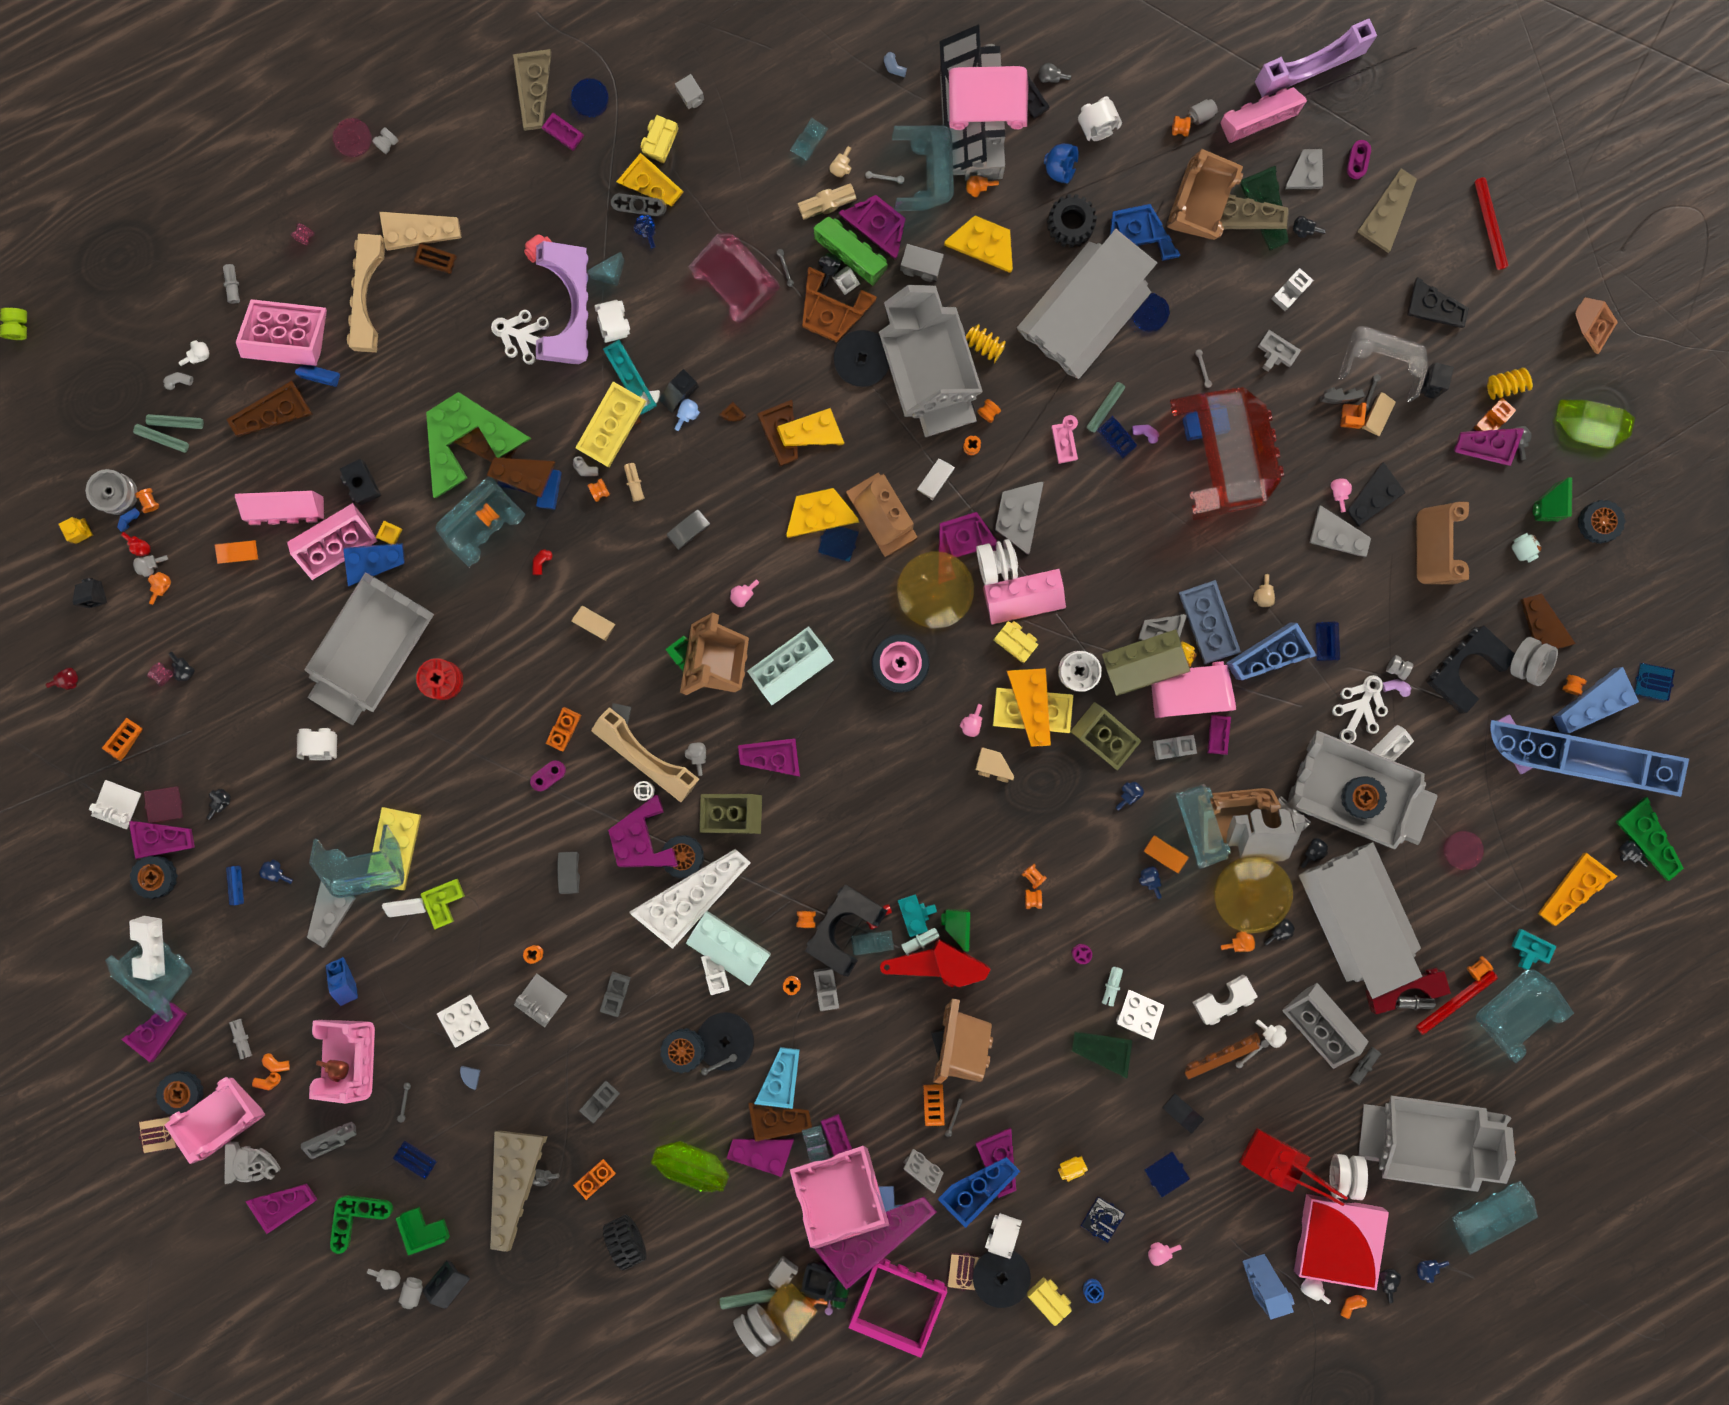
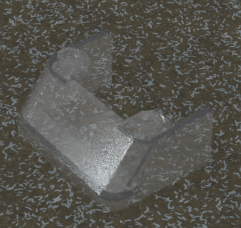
(1366, 340)

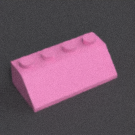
(1262, 114)
(280, 506)
(323, 544)
(1025, 596)

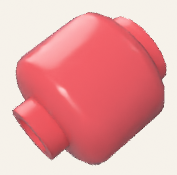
(530, 246)

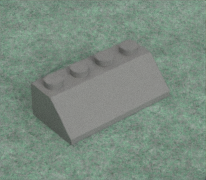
(1325, 1026)

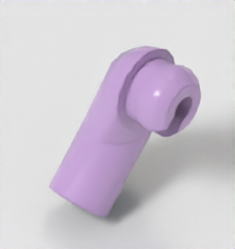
(1403, 687)

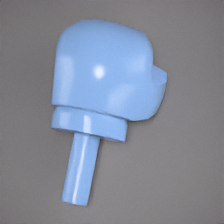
(687, 410)

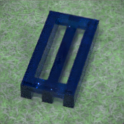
(410, 1166)

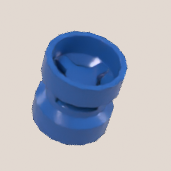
(1093, 1286)

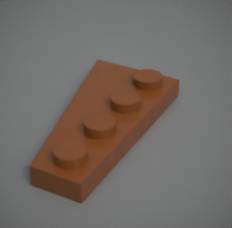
(1223, 1056)

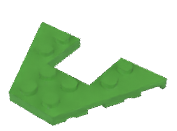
(451, 422)

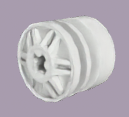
(996, 562)
(1090, 674)

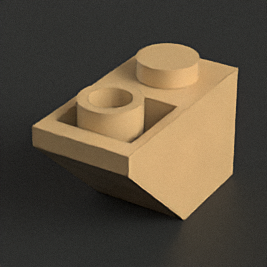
(993, 763)

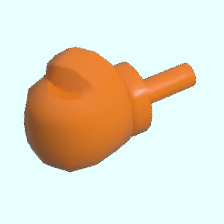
(976, 184)
(159, 585)
(1242, 943)

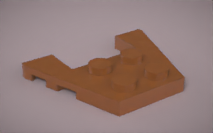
(828, 315)

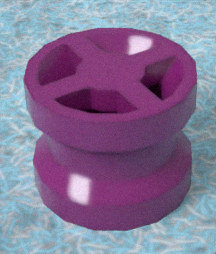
(1084, 956)

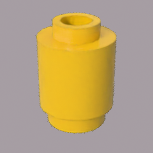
(1072, 1168)

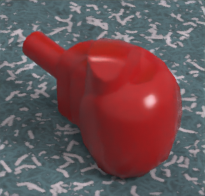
(137, 546)

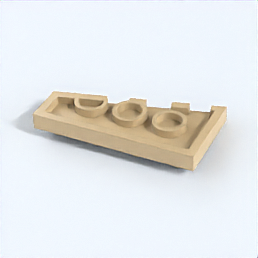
(410, 230)

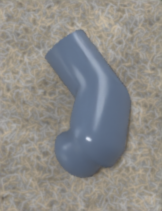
(892, 66)

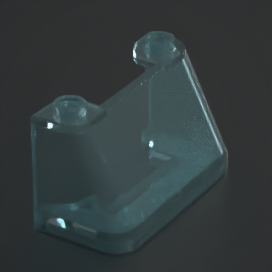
(1522, 1011)

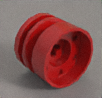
(448, 685)

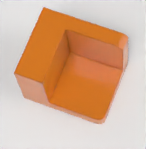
(1353, 415)

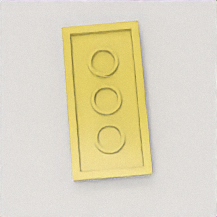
(611, 424)
(1008, 714)
(404, 828)

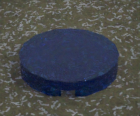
(589, 97)
(1152, 313)

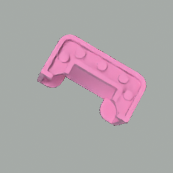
(988, 96)
(1195, 692)
(348, 1043)
(214, 1121)

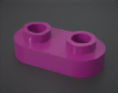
(1359, 160)
(548, 776)

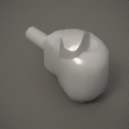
(146, 565)
(696, 753)
(388, 1278)

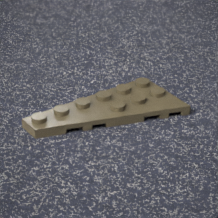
(512, 1179)

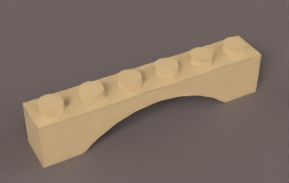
(369, 255)
(672, 778)

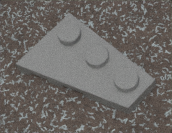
(327, 915)

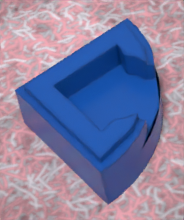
(126, 519)

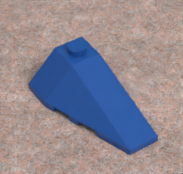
(972, 1194)

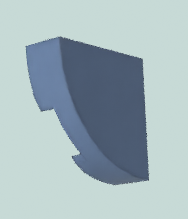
(470, 1076)

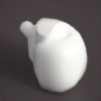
(197, 353)
(1274, 1035)
(1314, 1290)

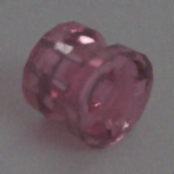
(302, 234)
(160, 674)

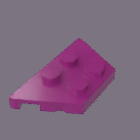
(877, 223)

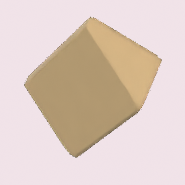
(1379, 414)
(593, 623)

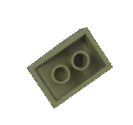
(1105, 736)
(731, 813)

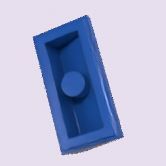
(318, 375)
(550, 493)
(235, 886)

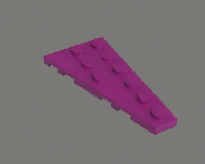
(858, 1254)

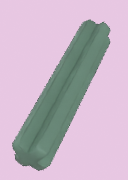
(1105, 407)
(174, 421)
(161, 438)
(746, 1299)

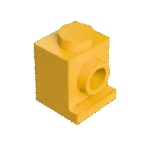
(75, 530)

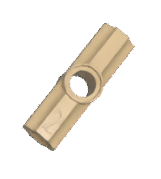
(827, 201)

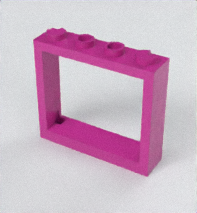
(889, 1337)

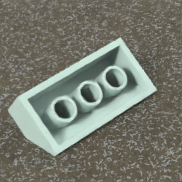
(790, 665)
(728, 948)

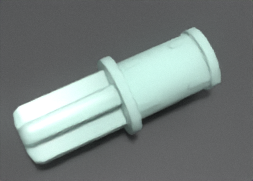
(920, 941)
(1112, 986)

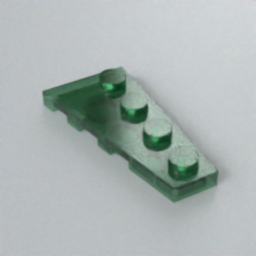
(1265, 188)

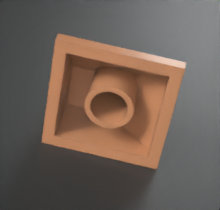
(1595, 322)

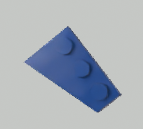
(371, 560)

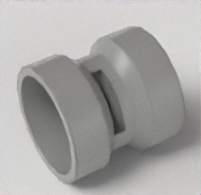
(385, 140)
(1399, 667)

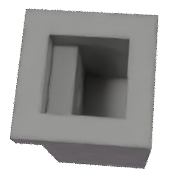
(782, 1273)

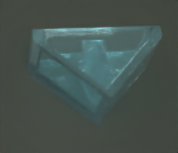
(609, 270)

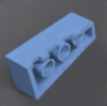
(1275, 651)
(1601, 700)
(1267, 1287)

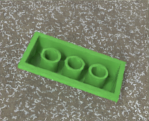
(850, 250)

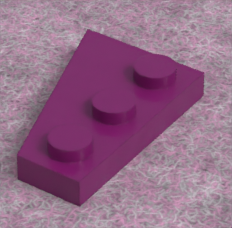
(773, 756)
(159, 839)
(154, 1034)
(996, 1148)
(763, 1155)
(280, 1206)

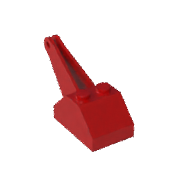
(941, 961)
(1281, 1164)

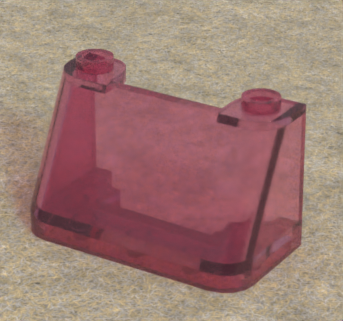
(734, 275)

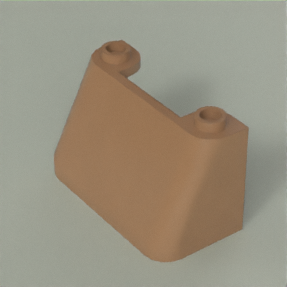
(1204, 195)
(1435, 544)
(1244, 802)

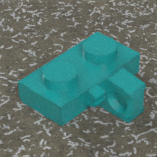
(915, 914)
(1532, 949)

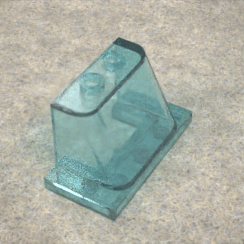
(155, 992)

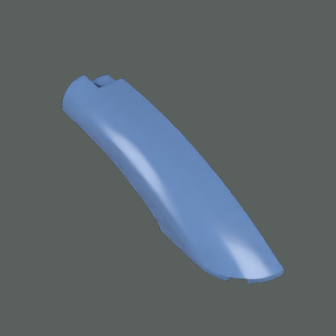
(1590, 758)

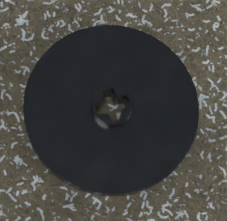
(848, 352)
(736, 1031)
(1011, 1289)

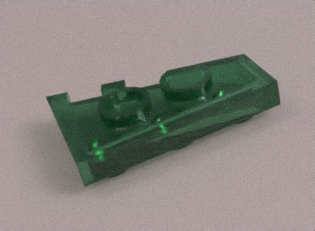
(1104, 1050)

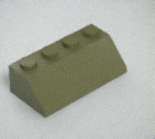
(1146, 662)

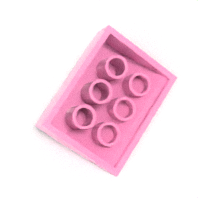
(282, 332)

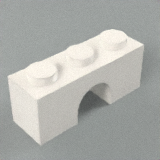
(149, 934)
(1240, 994)

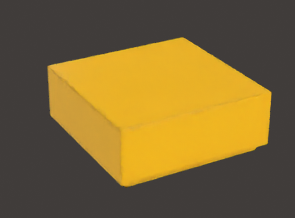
(389, 533)

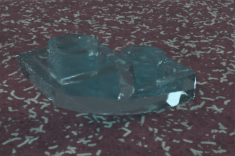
(809, 139)
(872, 942)

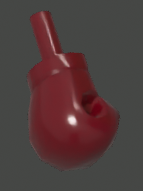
(66, 679)

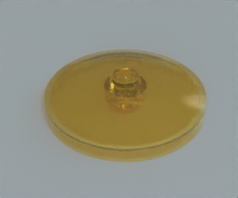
(935, 589)
(1253, 894)

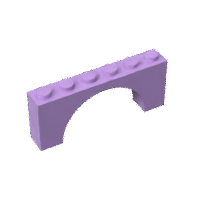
(1280, 75)
(570, 265)

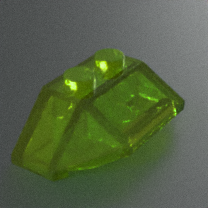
(1595, 422)
(690, 1166)

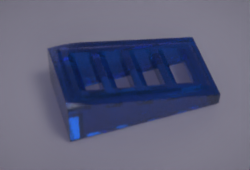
(1122, 432)

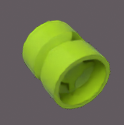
(13, 323)

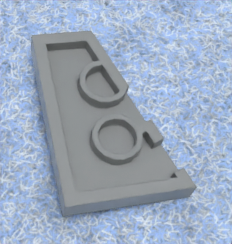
(1338, 534)

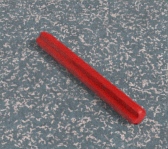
(1491, 223)
(1456, 1002)

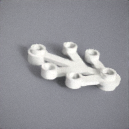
(522, 335)
(1362, 706)

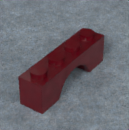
(1432, 984)

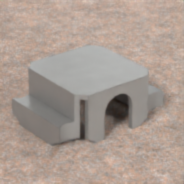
(1265, 841)

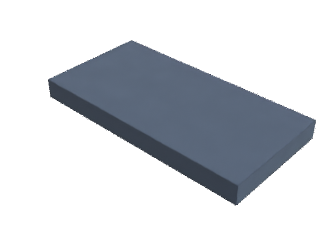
(1209, 622)

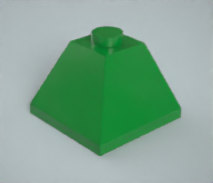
(1555, 502)
(958, 926)

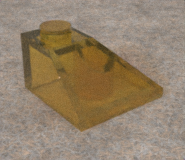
(790, 1310)

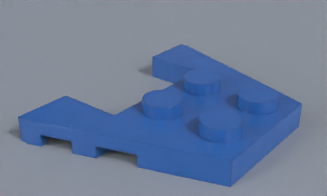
(1144, 227)

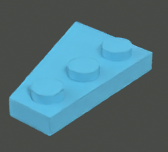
(781, 1080)

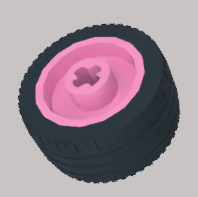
(910, 652)

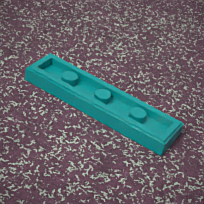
(627, 372)

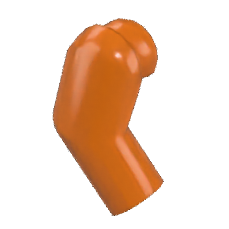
(273, 1065)
(268, 1083)
(1351, 1303)

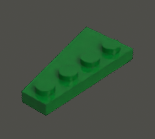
(1644, 829)

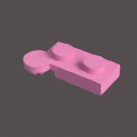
(1064, 439)

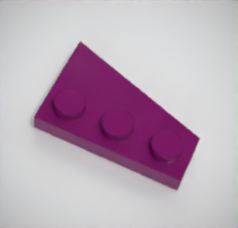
(1490, 444)

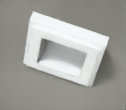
(846, 280)

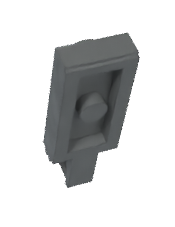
(329, 1140)

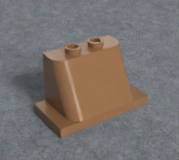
(882, 513)
(714, 657)
(963, 1046)

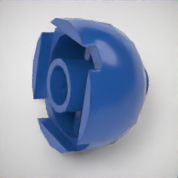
(1061, 161)

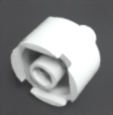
(1099, 119)
(611, 320)
(317, 745)
(1004, 1235)

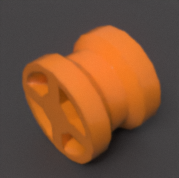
(1181, 126)
(989, 410)
(598, 490)
(487, 514)
(1574, 685)
(1033, 899)
(806, 919)

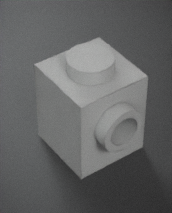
(689, 92)

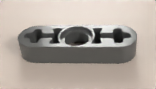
(652, 201)

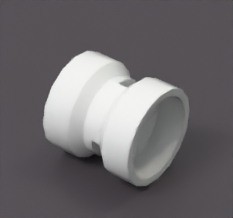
(644, 790)

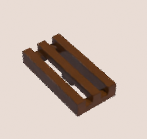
(450, 263)

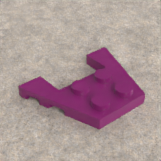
(963, 534)
(632, 840)

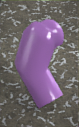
(1147, 430)

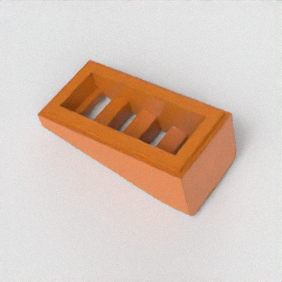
(123, 750)
(934, 1122)

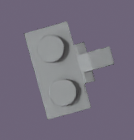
(1277, 350)

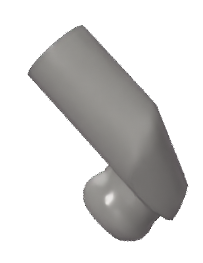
(171, 380)
(583, 469)

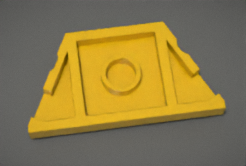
(984, 242)
(819, 512)

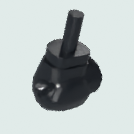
(1305, 226)
(830, 265)
(181, 668)
(220, 800)
(1315, 851)
(1630, 851)
(1283, 930)
(1390, 1282)

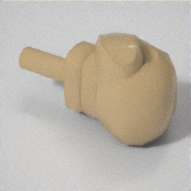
(840, 166)
(1265, 594)

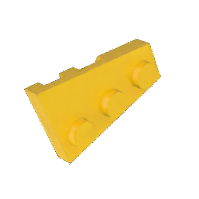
(650, 181)
(813, 429)

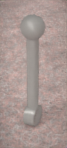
(900, 179)
(1208, 383)
(1264, 1043)

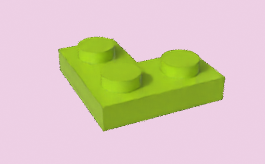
(437, 900)

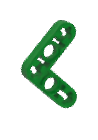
(348, 1214)

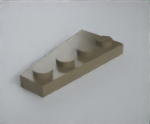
(532, 81)
(1249, 214)
(1385, 218)

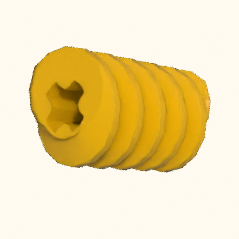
(985, 343)
(1509, 381)

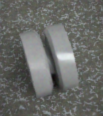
(111, 492)
(1534, 661)
(757, 1330)

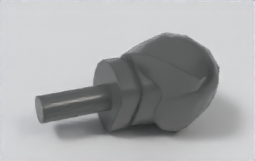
(1051, 73)
(1526, 437)
(543, 1177)

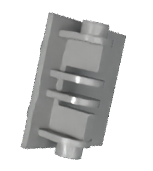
(540, 1000)
(923, 1170)

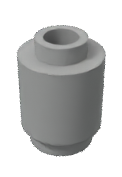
(1202, 111)
(411, 1293)

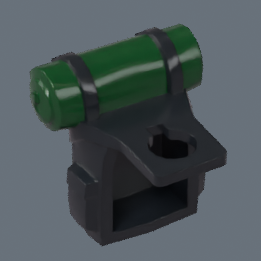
(822, 1283)

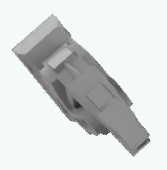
(245, 1161)

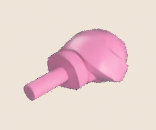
(1341, 490)
(742, 594)
(972, 724)
(1160, 1254)

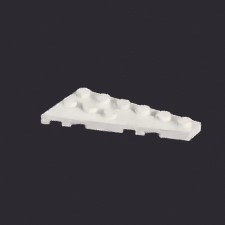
(682, 905)

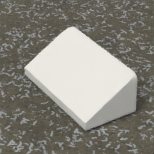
(936, 479)
(1393, 743)
(404, 907)

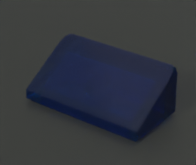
(1327, 641)

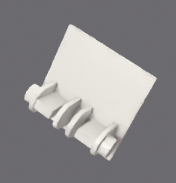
(115, 804)
(1140, 1014)
(462, 1021)

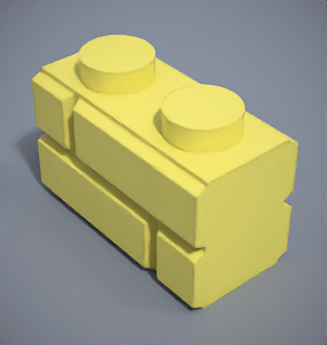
(660, 138)
(1016, 642)
(1049, 1301)

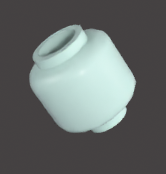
(1526, 547)

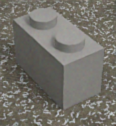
(921, 263)

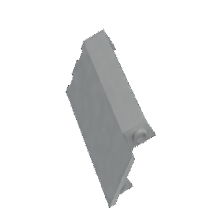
(1089, 303)
(365, 649)
(1334, 763)
(1363, 920)

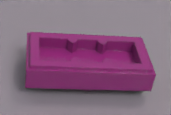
(563, 131)
(1219, 734)
(836, 1134)

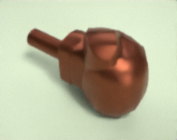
(336, 1069)

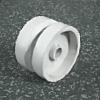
(1349, 1176)

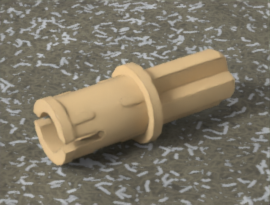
(634, 482)

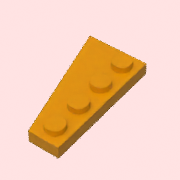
(1032, 700)
(1576, 888)

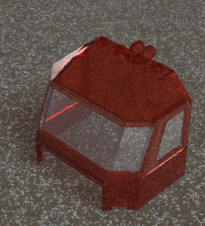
(1237, 450)

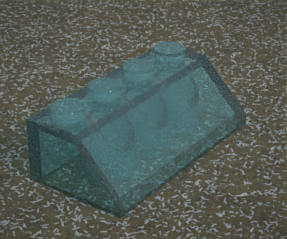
(1495, 1217)

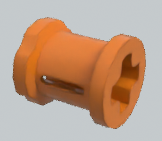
(971, 451)
(147, 500)
(1034, 876)
(526, 955)
(1479, 968)
(787, 989)

